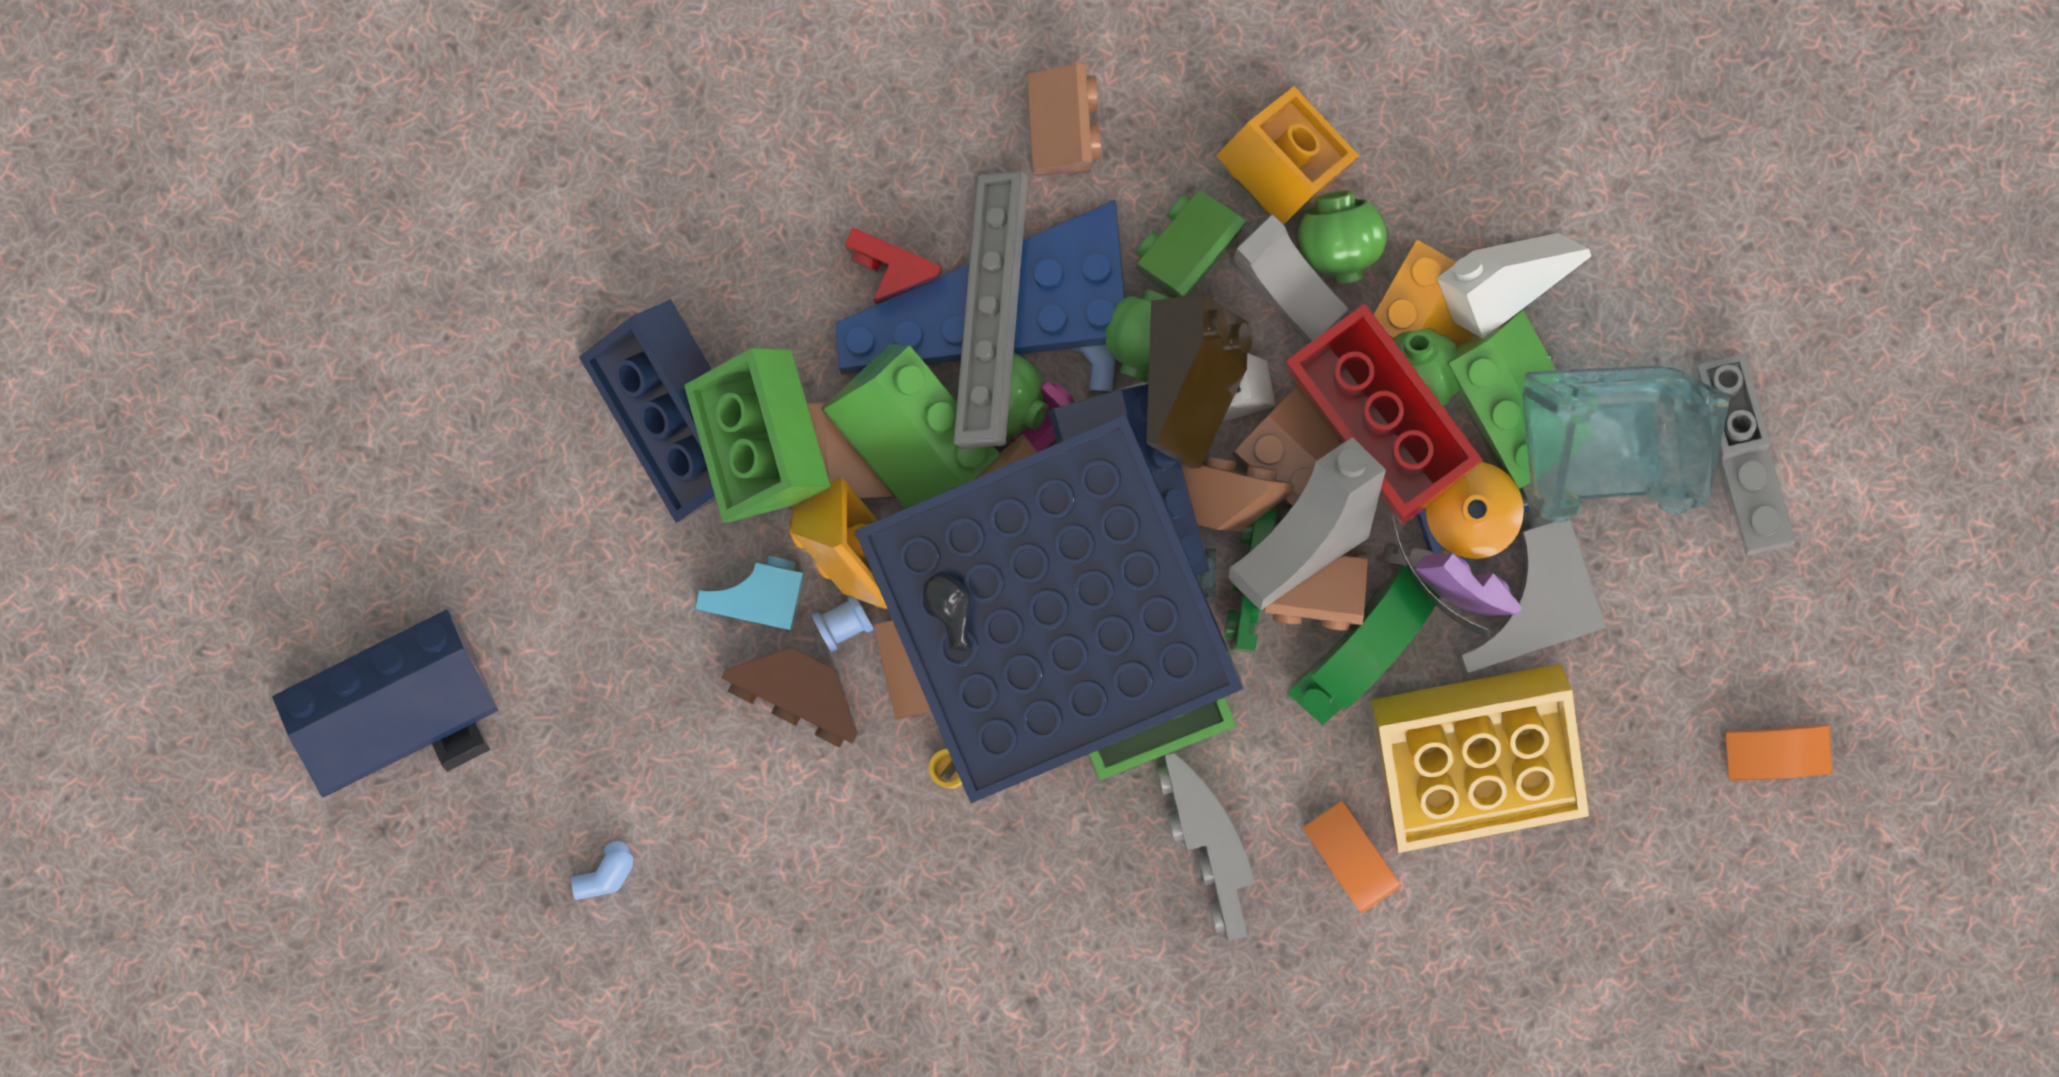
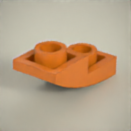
(1779, 752)
(1352, 856)

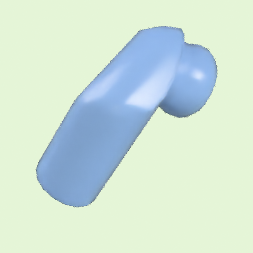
(1102, 367)
(609, 875)

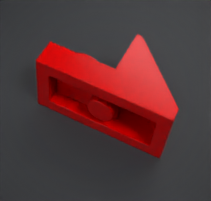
(903, 270)

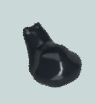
(950, 604)

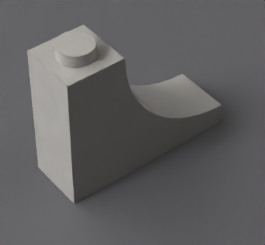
(1287, 280)
(1320, 527)
(1553, 595)

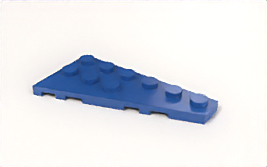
(1064, 299)

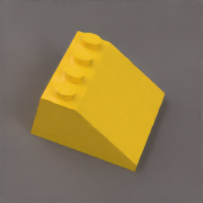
(1480, 757)

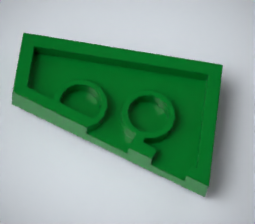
(1241, 623)

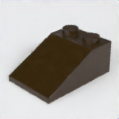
(1193, 373)

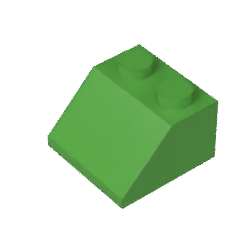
(1189, 245)

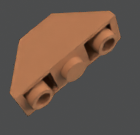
(1232, 498)

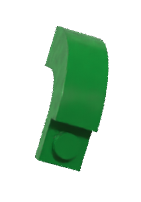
(1365, 650)

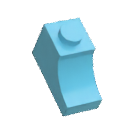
(765, 597)

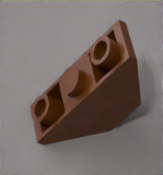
(798, 690)

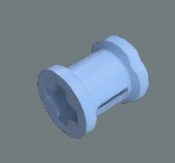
(842, 622)

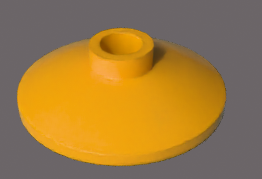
(1484, 536)

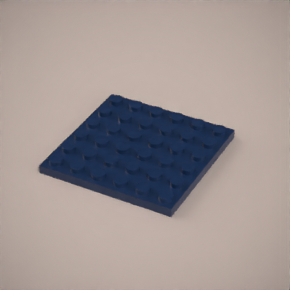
(1075, 615)

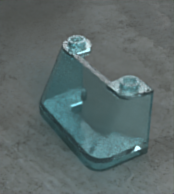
(1621, 437)

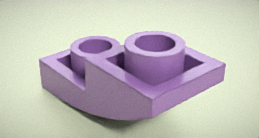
(1479, 594)

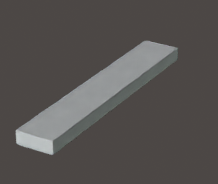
(991, 310)

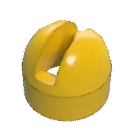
(939, 765)

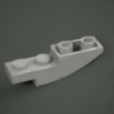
(1746, 461)
(1205, 823)

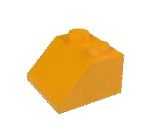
(1287, 155)
(1416, 299)
(827, 531)

